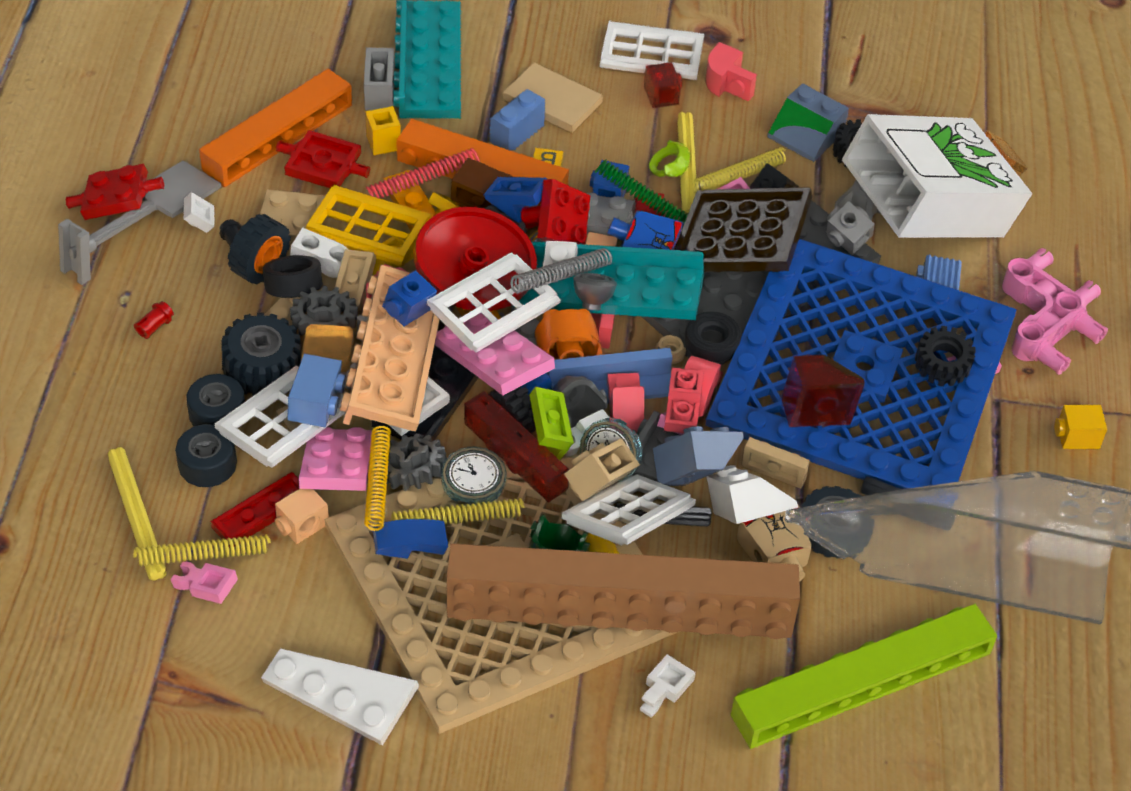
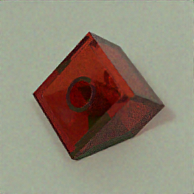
(820, 392)

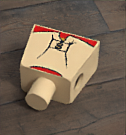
(775, 541)

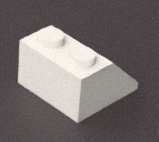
(745, 496)

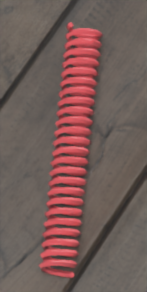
(380, 185)

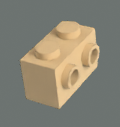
(600, 468)

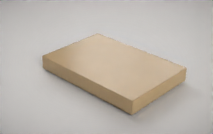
(565, 101)

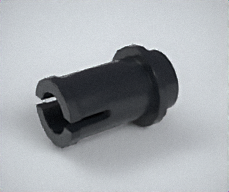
(229, 229)

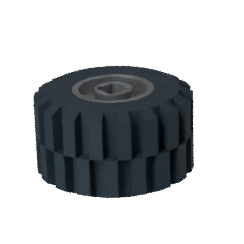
(259, 350)

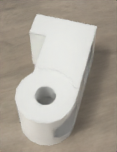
(322, 248)

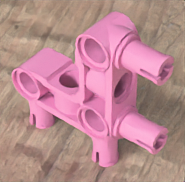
(1056, 309)

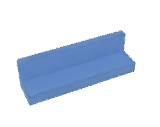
(652, 366)

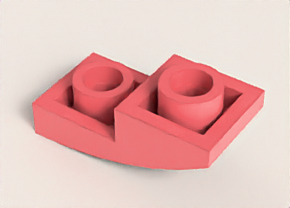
(683, 399)

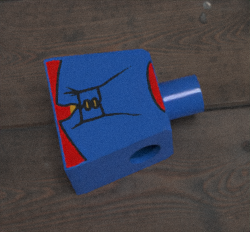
(646, 231)

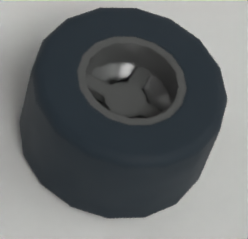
(213, 398)
(205, 456)

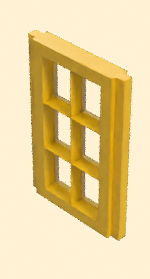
(374, 205)

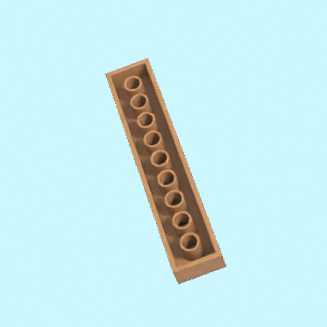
(622, 591)

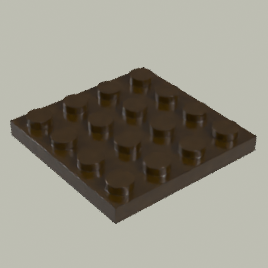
(745, 228)

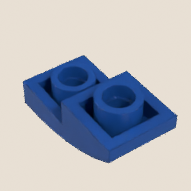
(403, 536)

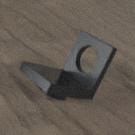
(771, 178)

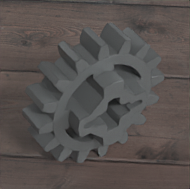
(323, 308)
(414, 461)

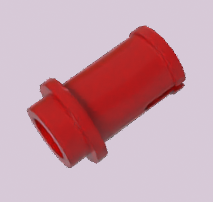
(153, 320)

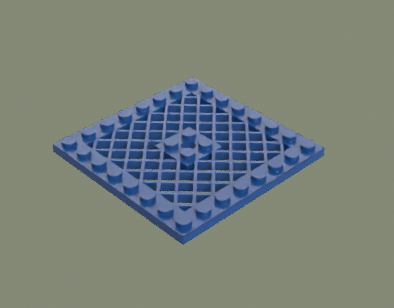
(882, 284)

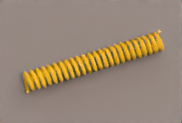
(381, 445)

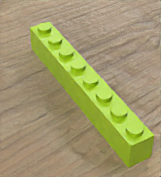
(862, 675)

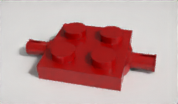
(322, 159)
(114, 191)

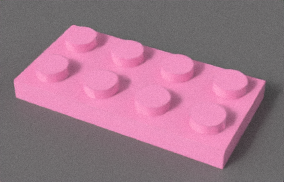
(502, 364)

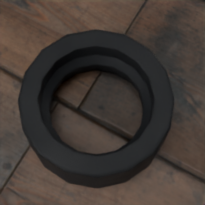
(291, 275)

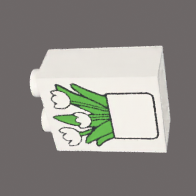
(935, 176)

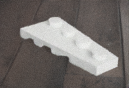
(346, 693)

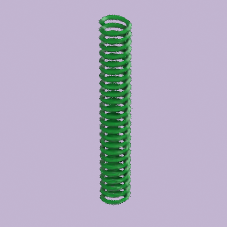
(650, 195)

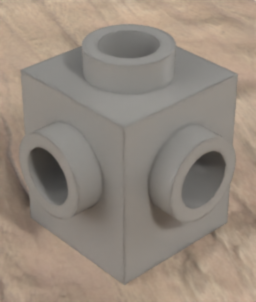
(849, 227)

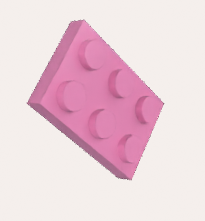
(336, 460)

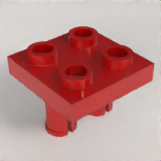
(561, 213)

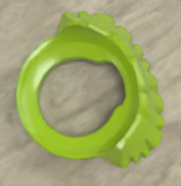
(675, 168)

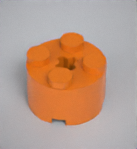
(568, 334)

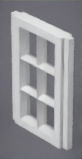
(641, 33)
(499, 328)
(253, 407)
(636, 526)

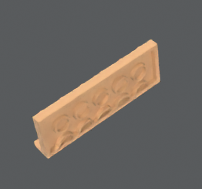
(390, 361)

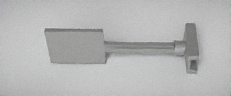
(179, 181)

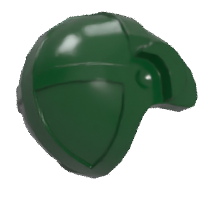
(557, 536)

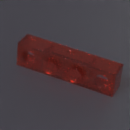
(521, 455)

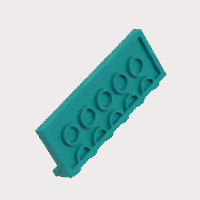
(428, 59)
(647, 281)

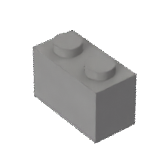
(379, 78)

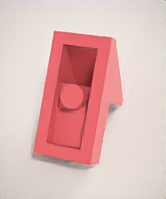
(626, 398)

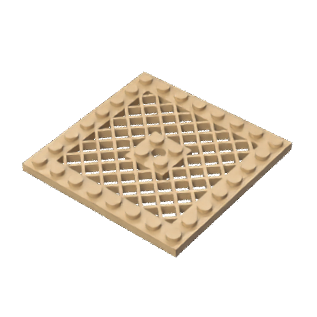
(420, 659)

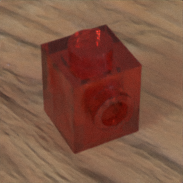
(662, 85)

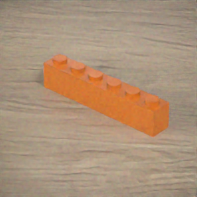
(285, 120)
(425, 143)

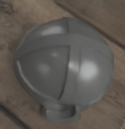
(581, 397)

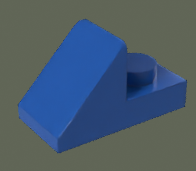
(514, 193)

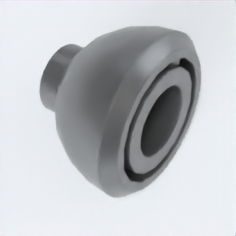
(594, 289)

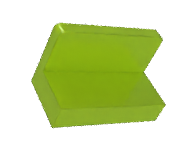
(551, 420)

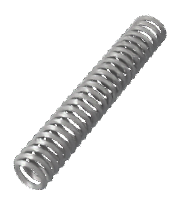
(554, 278)

